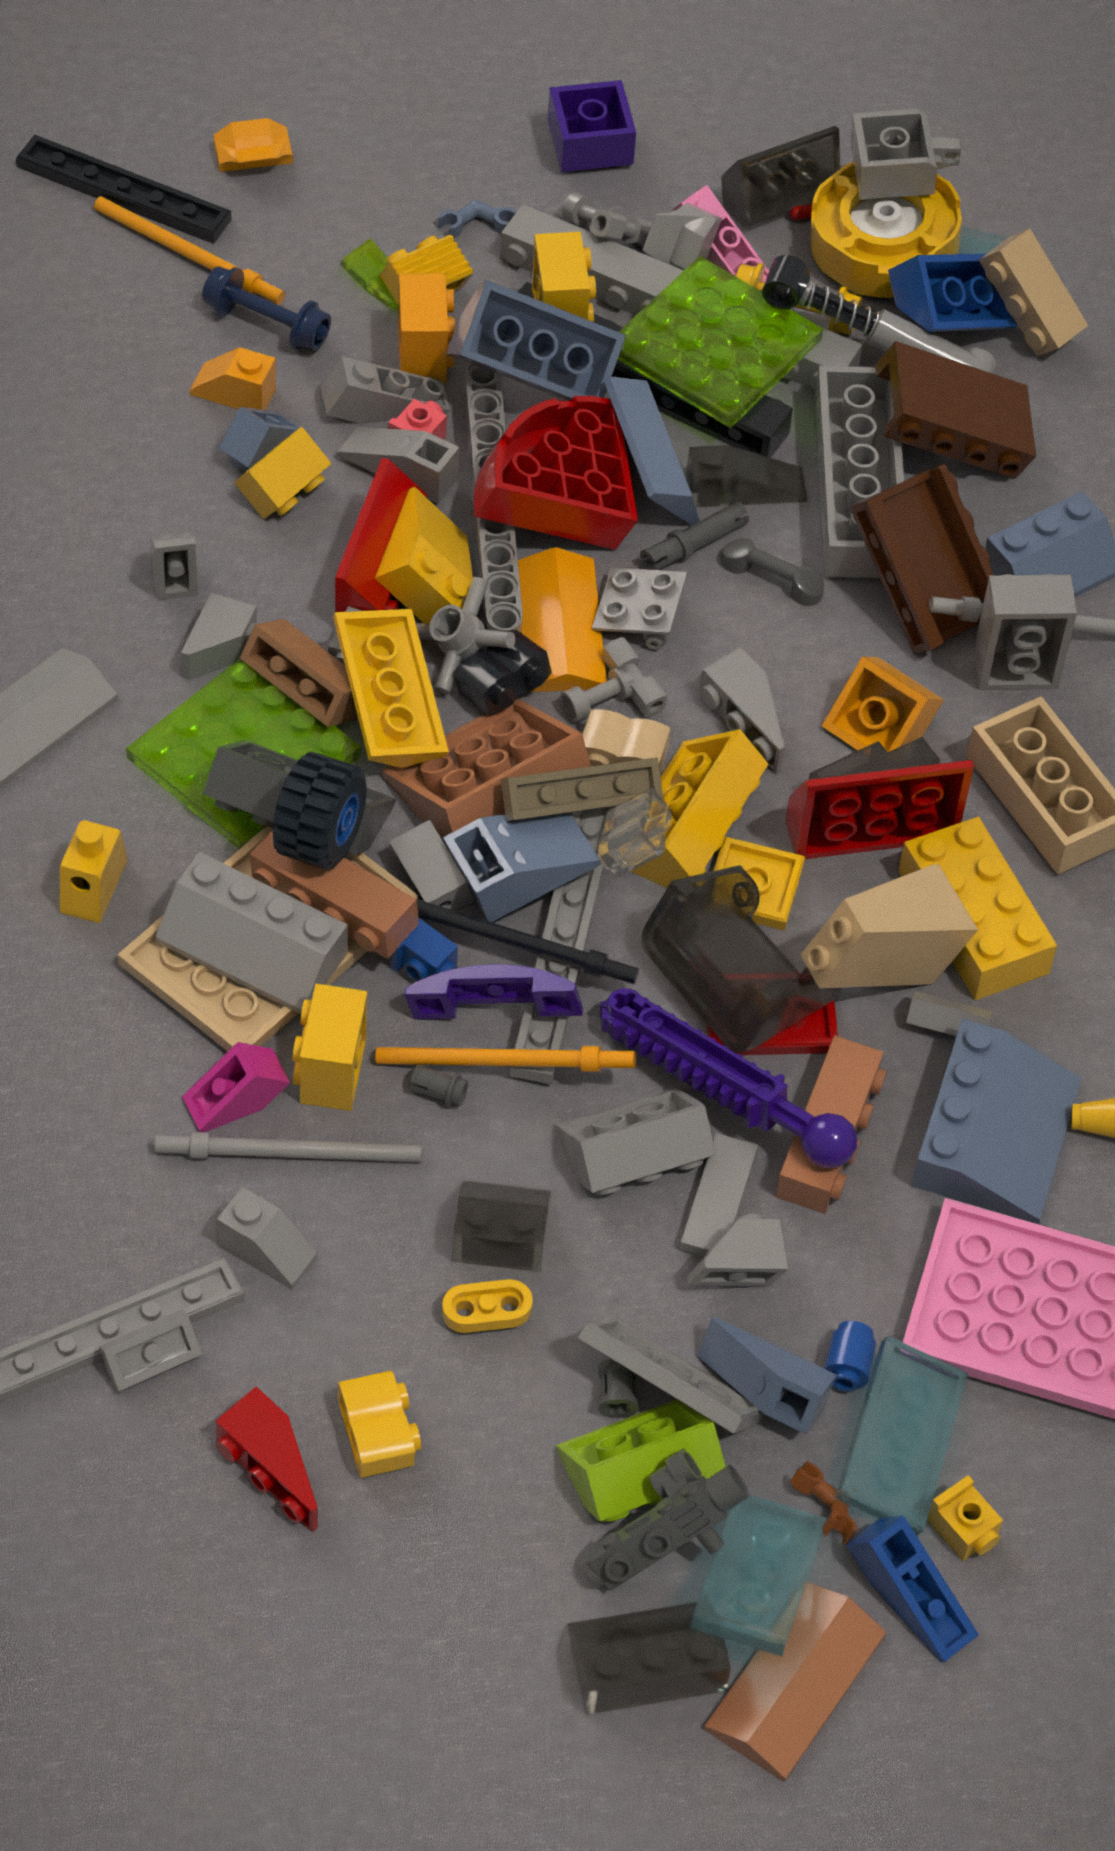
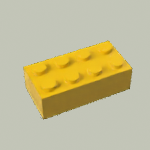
(1011, 936)

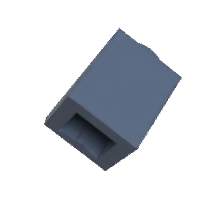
(767, 1375)

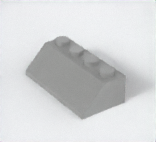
(252, 932)

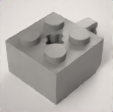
(897, 154)

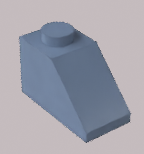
(254, 435)

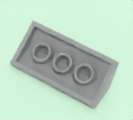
(48, 708)

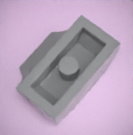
(681, 235)

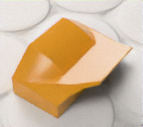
(252, 145)

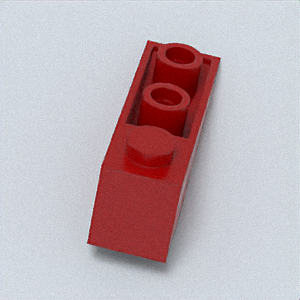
(264, 1443)

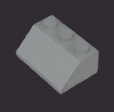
(637, 1140)

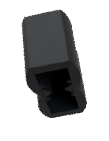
(500, 675)

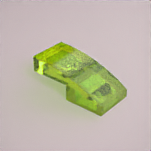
(365, 267)

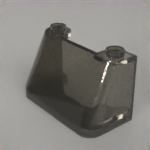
(725, 962)

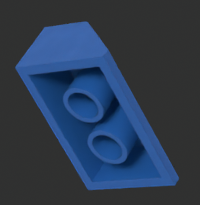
(948, 293)

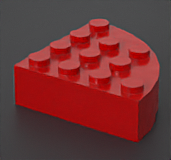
(561, 473)

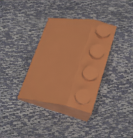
(480, 754)

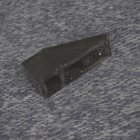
(732, 474)

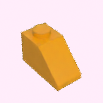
(237, 379)

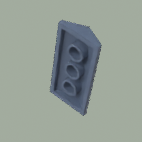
(651, 446)

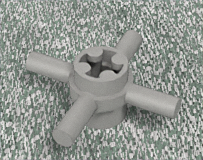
(461, 633)

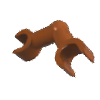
(811, 1481)

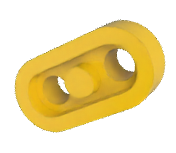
(486, 1304)

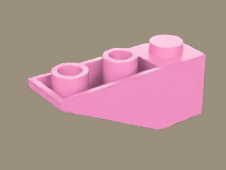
(729, 245)

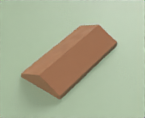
(788, 1699)

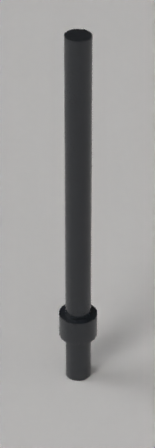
(593, 962)

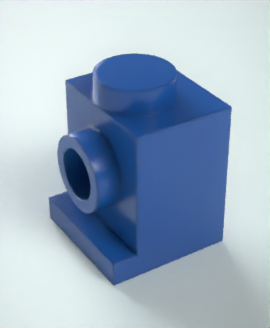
(424, 953)

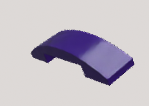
(489, 984)

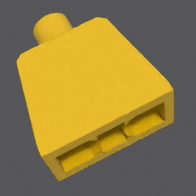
(98, 857)

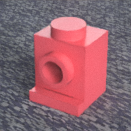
(422, 417)

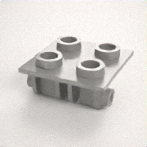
(641, 603)

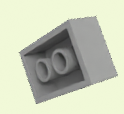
(1024, 632)

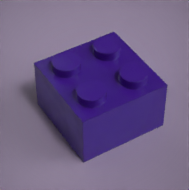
(591, 125)

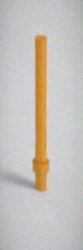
(252, 280)
(588, 1058)

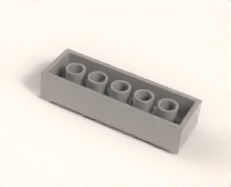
(852, 460)

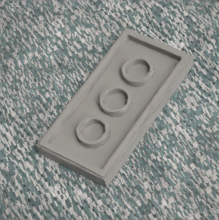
(671, 1374)

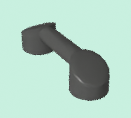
(807, 582)

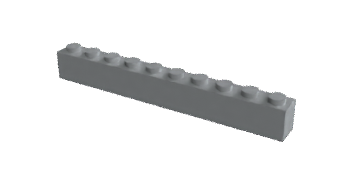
(634, 279)

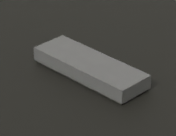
(718, 1193)

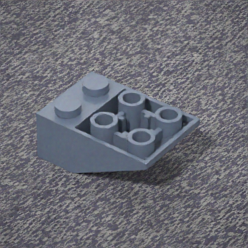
(519, 858)

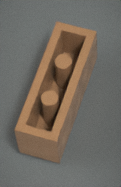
(301, 671)

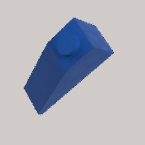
(912, 1585)

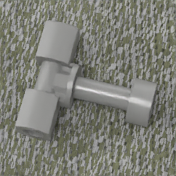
(606, 224)
(624, 681)

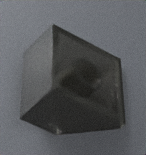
(500, 1226)

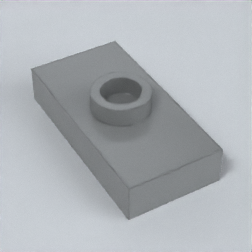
(150, 1350)

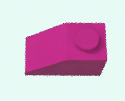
(236, 1086)

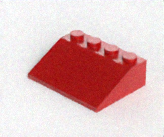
(876, 808)

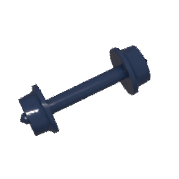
(225, 290)

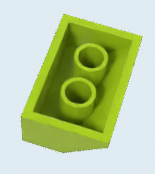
(615, 1461)

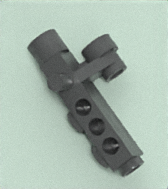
(686, 1511)

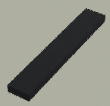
(124, 188)

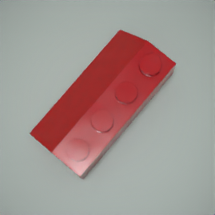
(357, 571)

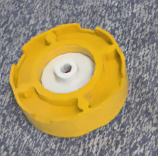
(867, 237)

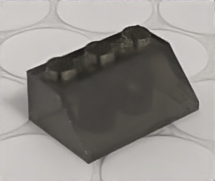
(780, 177)
(646, 1659)

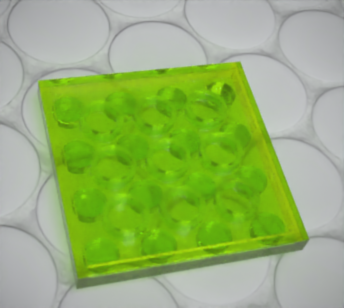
(716, 341)
(225, 711)

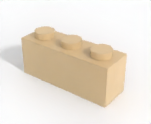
(1033, 292)

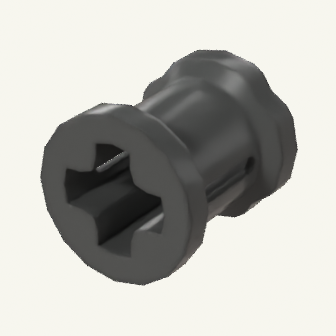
(617, 1390)

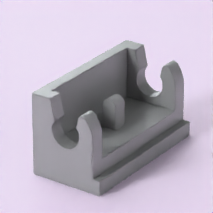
(432, 867)

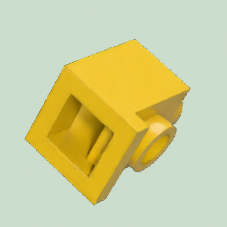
(962, 1534)

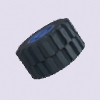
(319, 810)

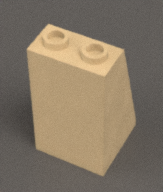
(892, 934)

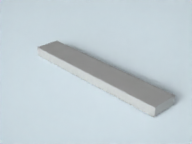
(78, 1341)

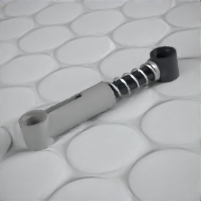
(791, 285)

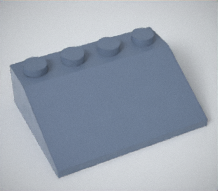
(996, 1124)

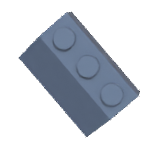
(1058, 541)

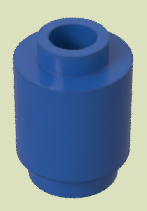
(851, 1355)

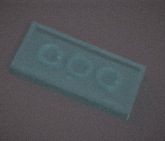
(901, 1434)
(759, 1574)

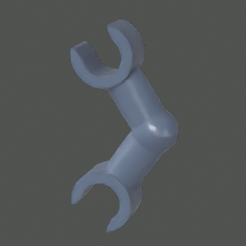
(475, 209)

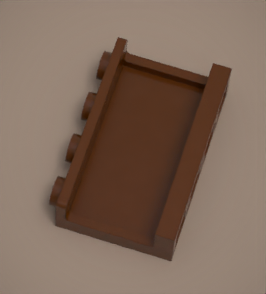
(958, 410)
(924, 549)

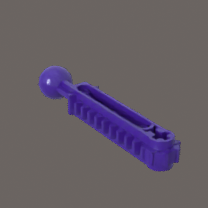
(723, 1076)

